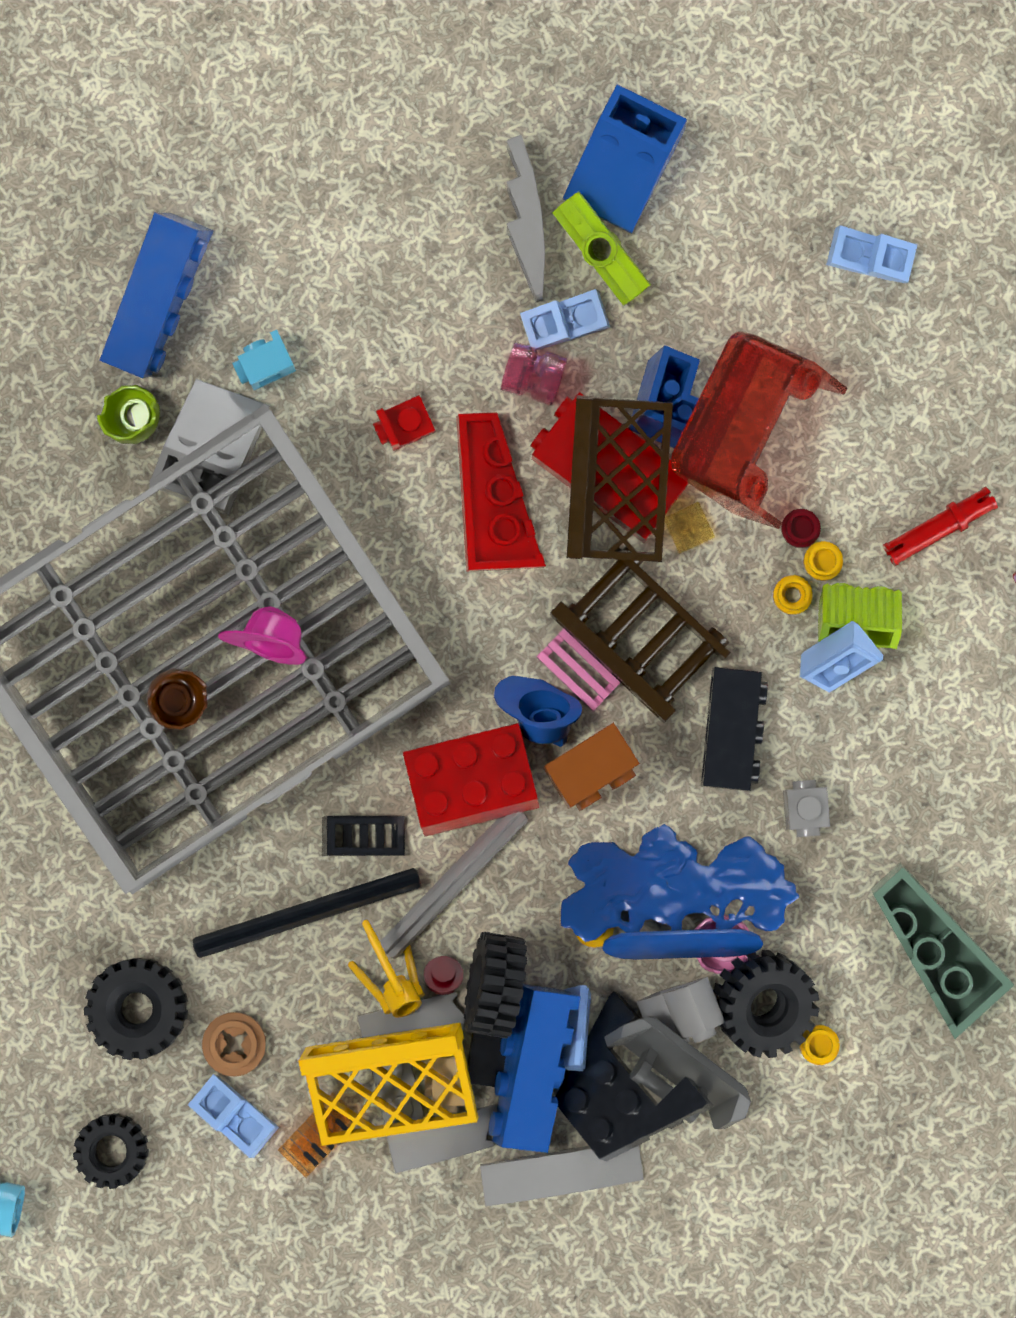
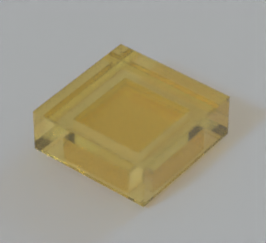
(688, 528)

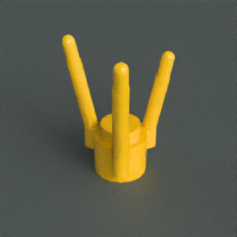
(400, 995)

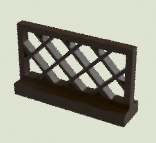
(584, 473)

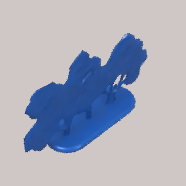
(667, 885)

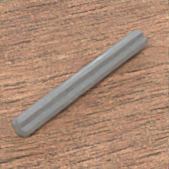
(452, 883)

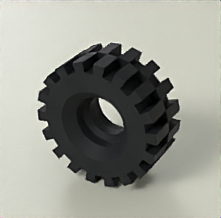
(495, 985)
(106, 1013)
(786, 1018)

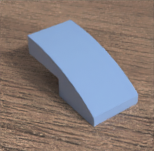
(871, 255)
(565, 320)
(233, 1116)

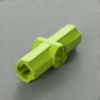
(584, 228)

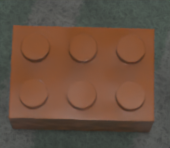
(591, 766)

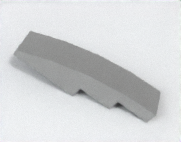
(526, 231)
(556, 1174)

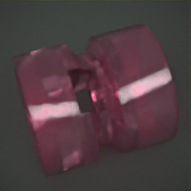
(519, 373)

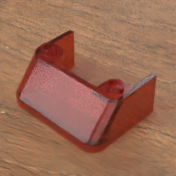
(737, 417)

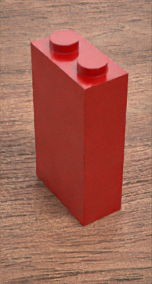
(555, 455)

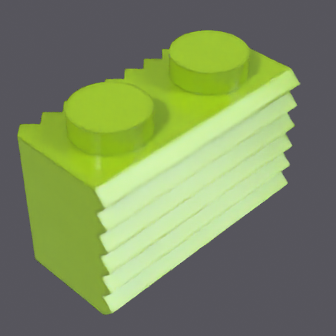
(873, 609)

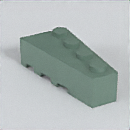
(940, 951)

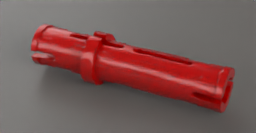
(953, 518)

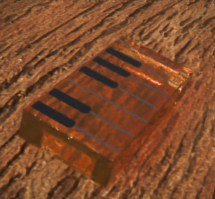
(304, 1146)

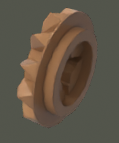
(215, 1042)

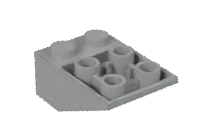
(203, 417)

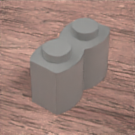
(685, 1009)

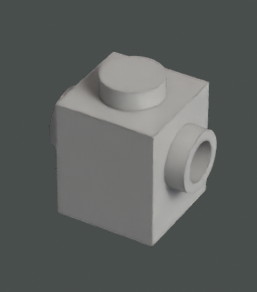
(806, 808)

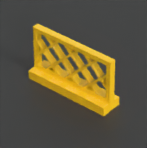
(384, 1051)

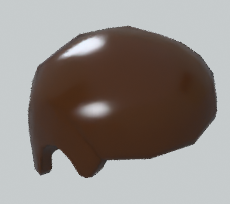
(177, 698)

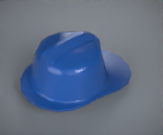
(539, 707)

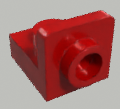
(403, 423)

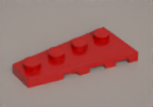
(493, 507)

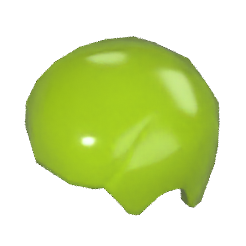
(143, 409)

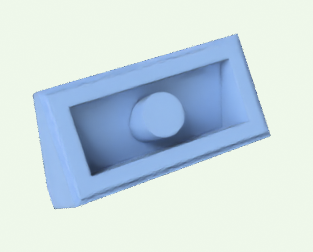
(839, 657)
(575, 1054)

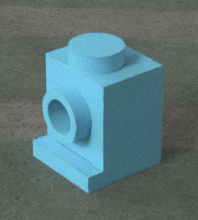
(264, 362)

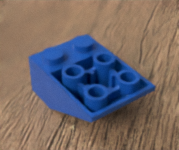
(626, 157)

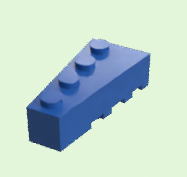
(155, 294)
(532, 1069)

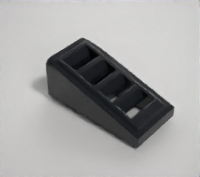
(397, 836)

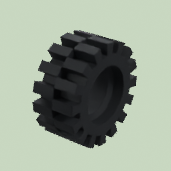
(87, 1156)

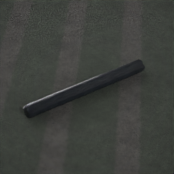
(306, 912)

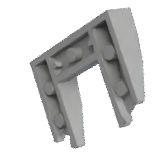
(432, 1145)

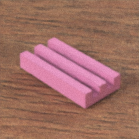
(554, 647)

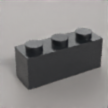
(733, 729)

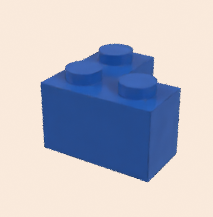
(667, 379)

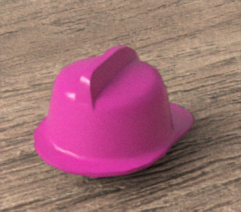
(269, 635)

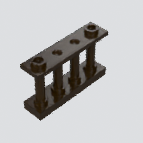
(631, 670)

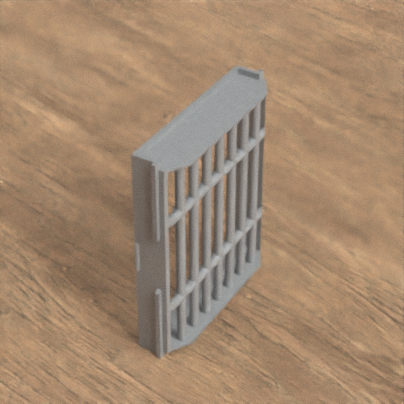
(45, 749)

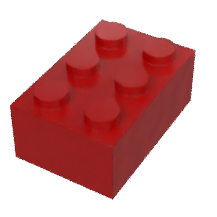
(471, 779)

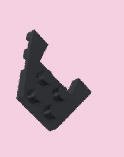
(608, 1105)

